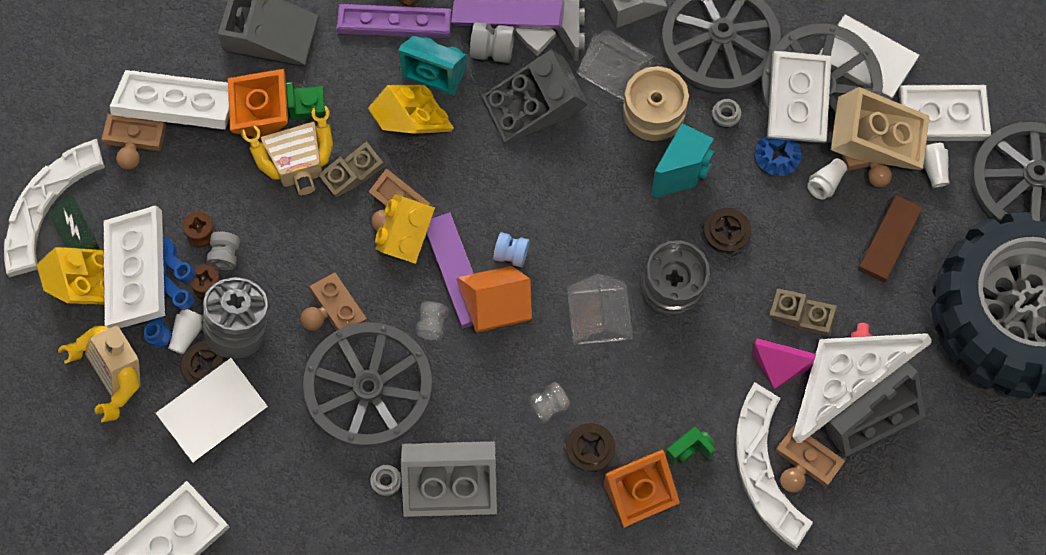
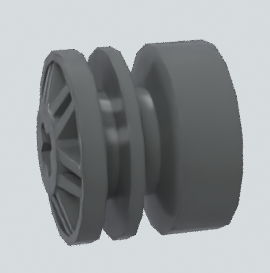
(685, 266)
(235, 317)

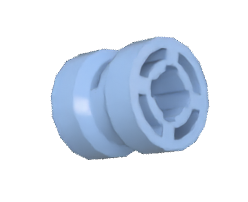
(511, 249)

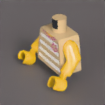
(295, 153)
(112, 361)

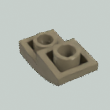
(352, 171)
(804, 314)

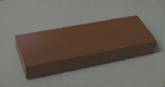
(890, 238)

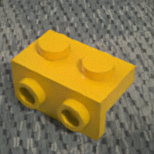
(404, 228)

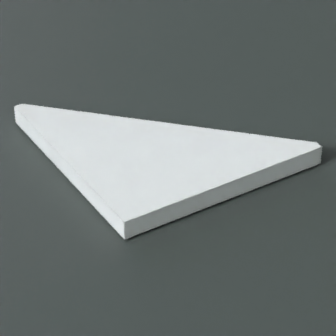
(848, 370)

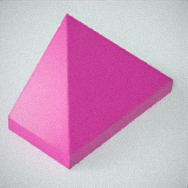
(781, 362)

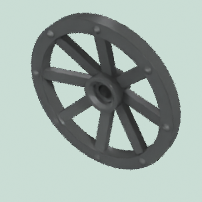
(831, 32)
(719, 41)
(1028, 179)
(367, 378)

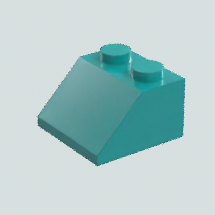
(432, 64)
(683, 162)

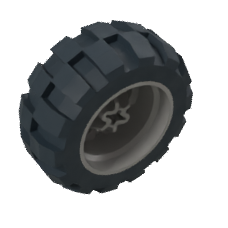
(1004, 348)

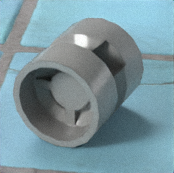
(492, 42)

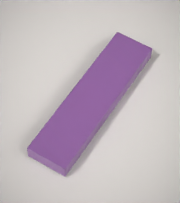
(513, 13)
(394, 21)
(451, 261)

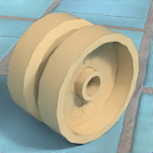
(655, 103)

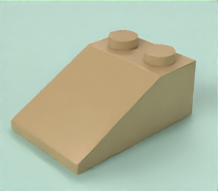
(879, 130)

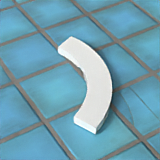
(38, 198)
(757, 472)

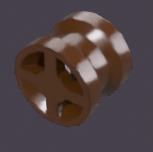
(202, 235)
(201, 272)

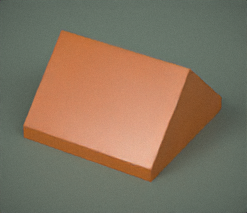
(258, 101)
(496, 297)
(641, 488)

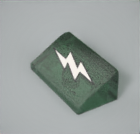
(72, 225)

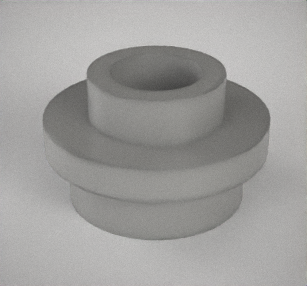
(726, 105)
(385, 471)

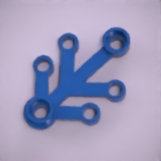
(163, 333)

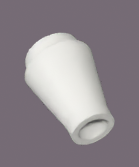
(937, 164)
(825, 181)
(185, 329)

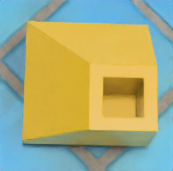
(409, 110)
(74, 275)

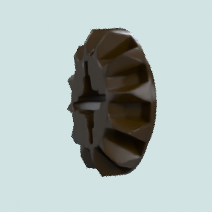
(736, 221)
(191, 364)
(590, 433)

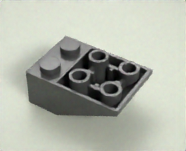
(268, 30)
(535, 97)

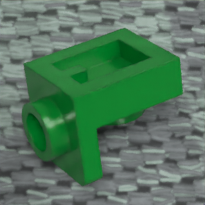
(303, 100)
(684, 447)

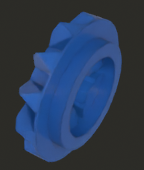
(781, 165)

